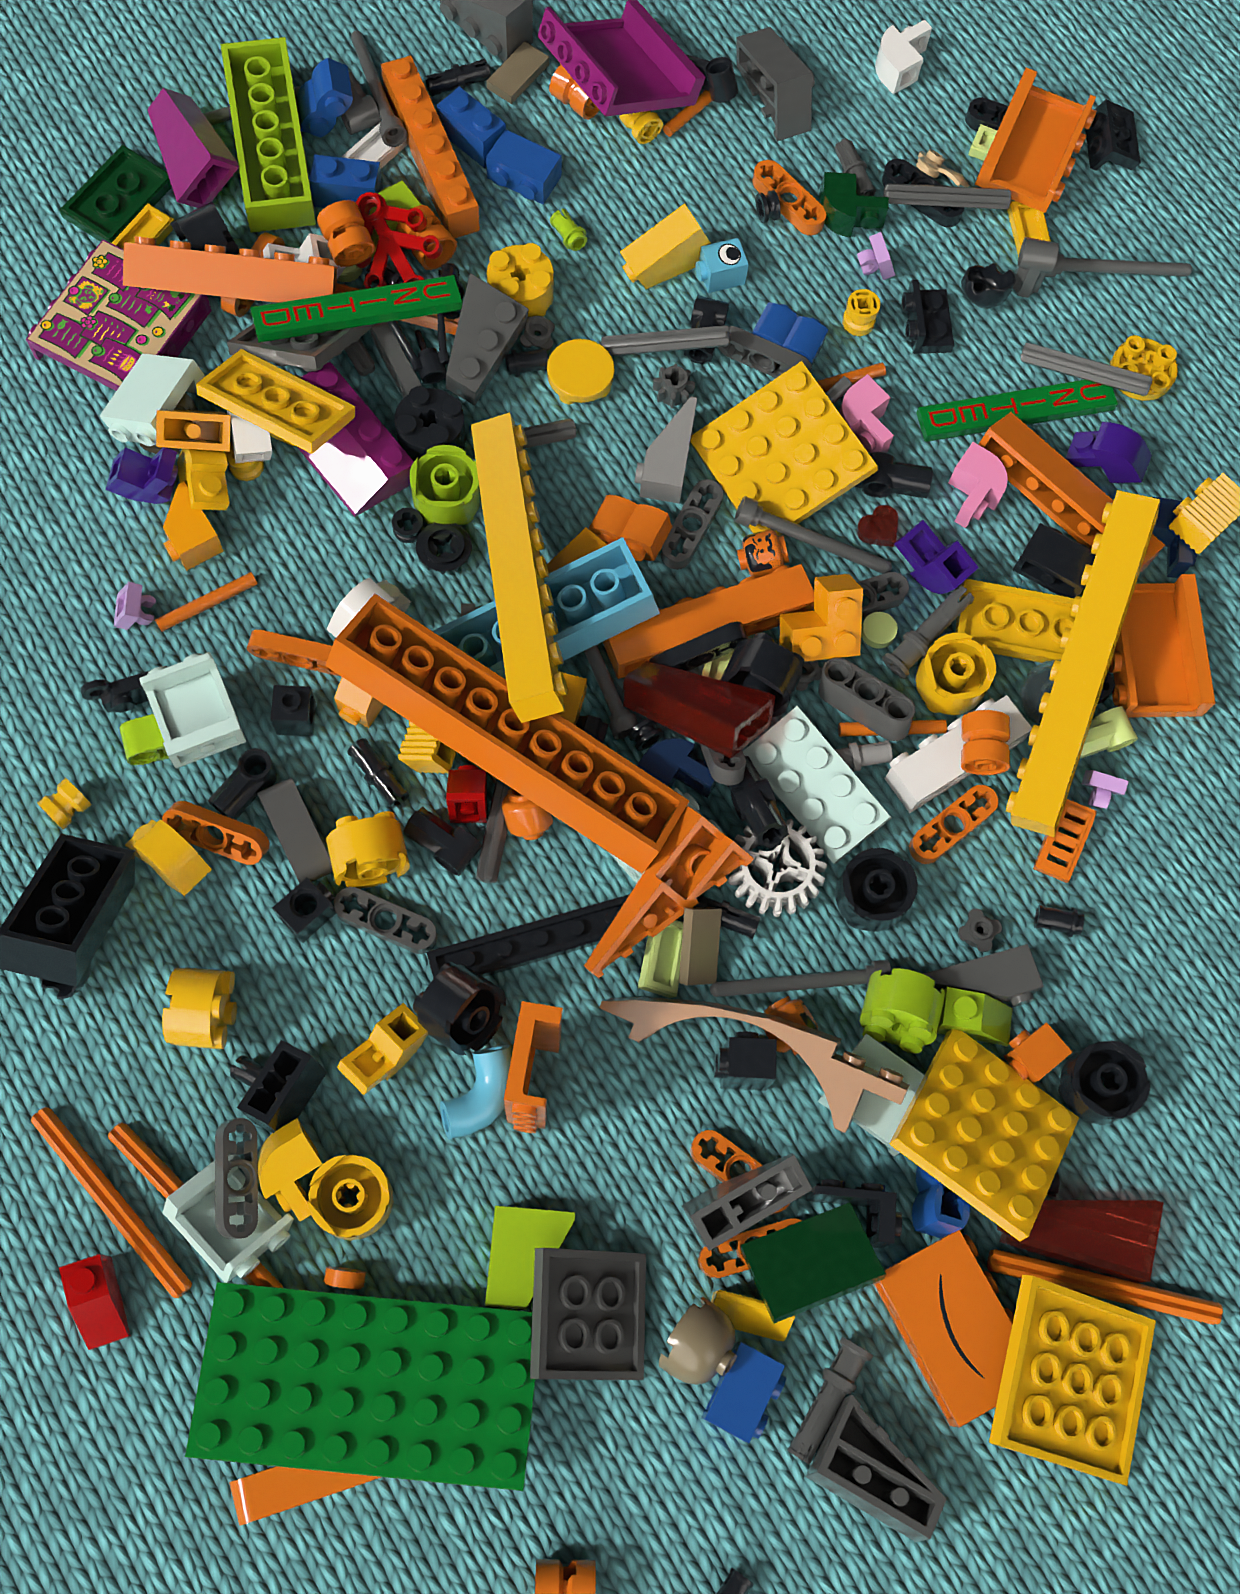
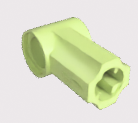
(1109, 732)

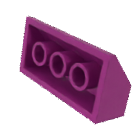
(363, 458)

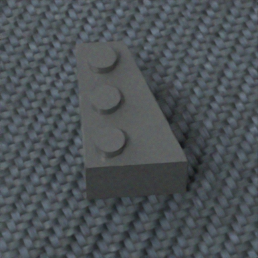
(494, 23)
(779, 79)
(483, 337)
(873, 1474)

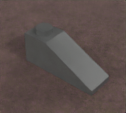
(1001, 975)
(745, 1200)

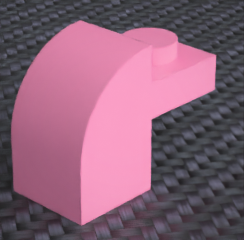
(861, 409)
(980, 477)

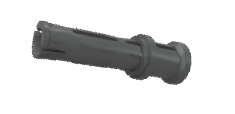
(917, 642)
(838, 1383)

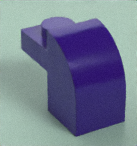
(1114, 448)
(143, 477)
(935, 565)

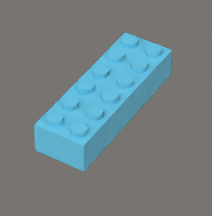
(590, 604)

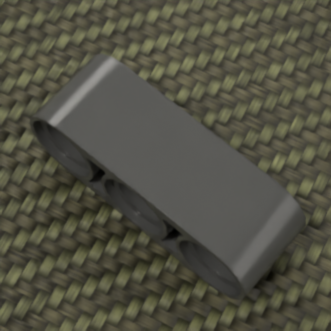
(866, 699)
(296, 831)

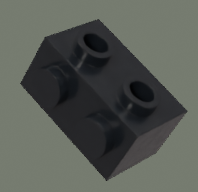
(1054, 561)
(746, 1062)

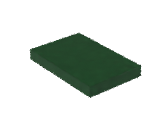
(116, 194)
(812, 1262)

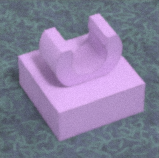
(876, 258)
(129, 606)
(1103, 786)

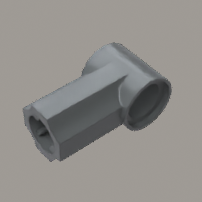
(362, 112)
(1034, 261)

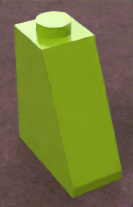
(513, 1252)

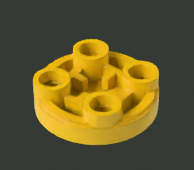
(1150, 359)
(580, 371)

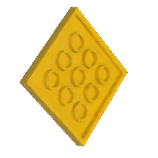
(784, 449)
(985, 1133)
(1073, 1380)

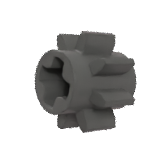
(673, 385)

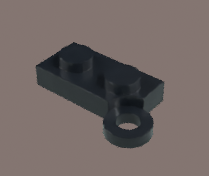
(116, 695)

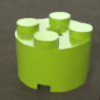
(445, 486)
(902, 1009)

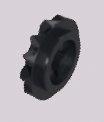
(442, 534)

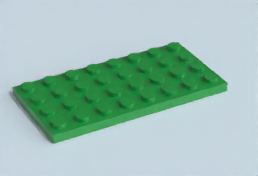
(365, 1387)

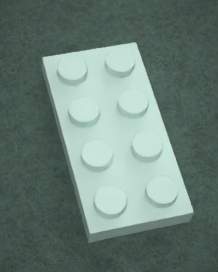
(816, 785)

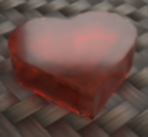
(879, 527)

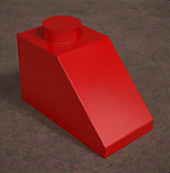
(467, 795)
(95, 1300)

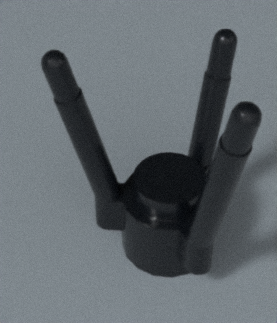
(427, 362)

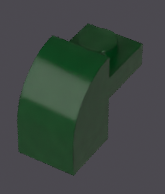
(847, 209)

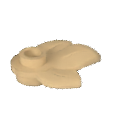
(932, 165)

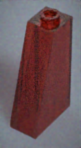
(699, 706)
(1097, 1235)

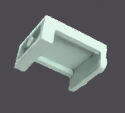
(150, 386)
(192, 709)
(875, 1113)
(193, 1214)

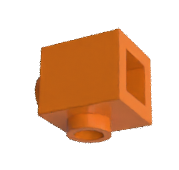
(1036, 1053)

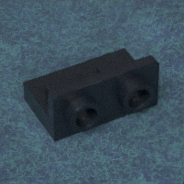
(1113, 137)
(928, 320)

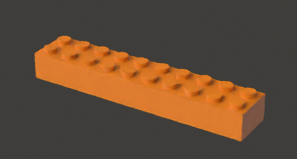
(471, 713)

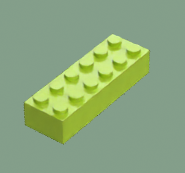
(267, 135)

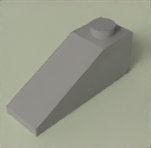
(666, 458)

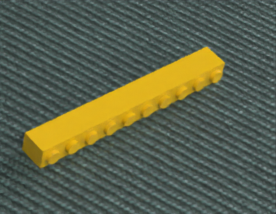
(518, 570)
(1084, 663)

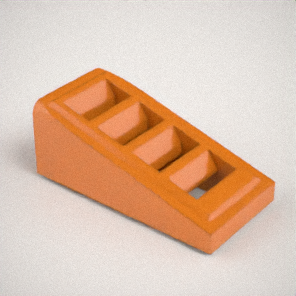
(1076, 813)

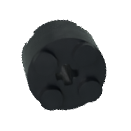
(204, 227)
(427, 420)
(765, 667)
(887, 874)
(460, 1008)
(1125, 1082)

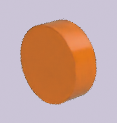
(344, 1277)

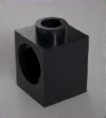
(293, 710)
(305, 925)

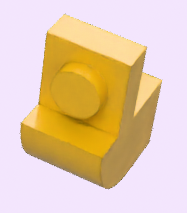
(205, 478)
(169, 855)
(385, 1051)
(282, 1161)

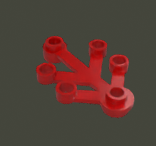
(392, 241)

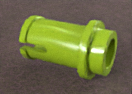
(573, 235)

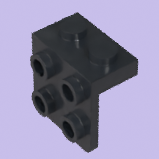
(881, 1216)

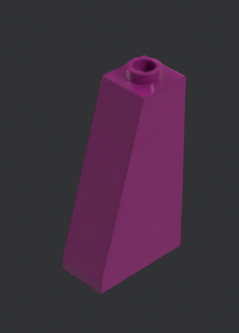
(190, 148)

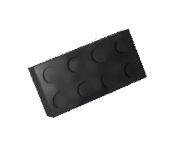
(67, 910)

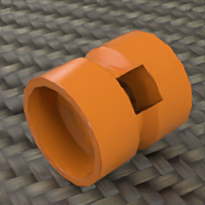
(569, 92)
(432, 228)
(345, 232)
(985, 742)
(575, 1578)

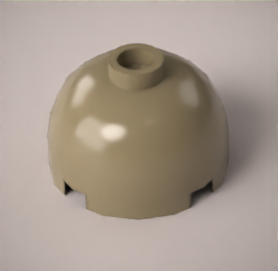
(700, 1345)

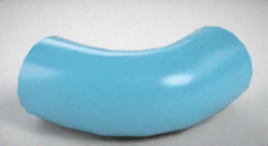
(485, 1100)

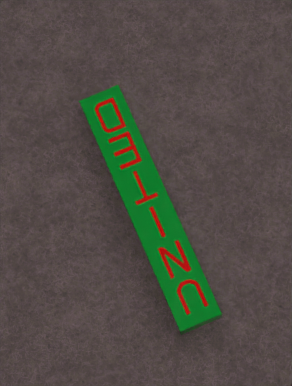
(356, 308)
(1029, 405)

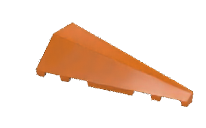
(683, 870)

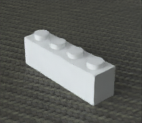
(938, 761)

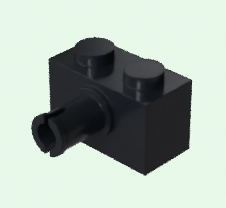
(280, 1087)

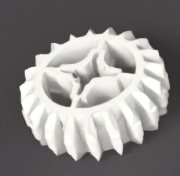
(789, 871)

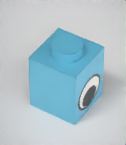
(722, 265)

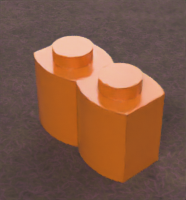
(639, 524)

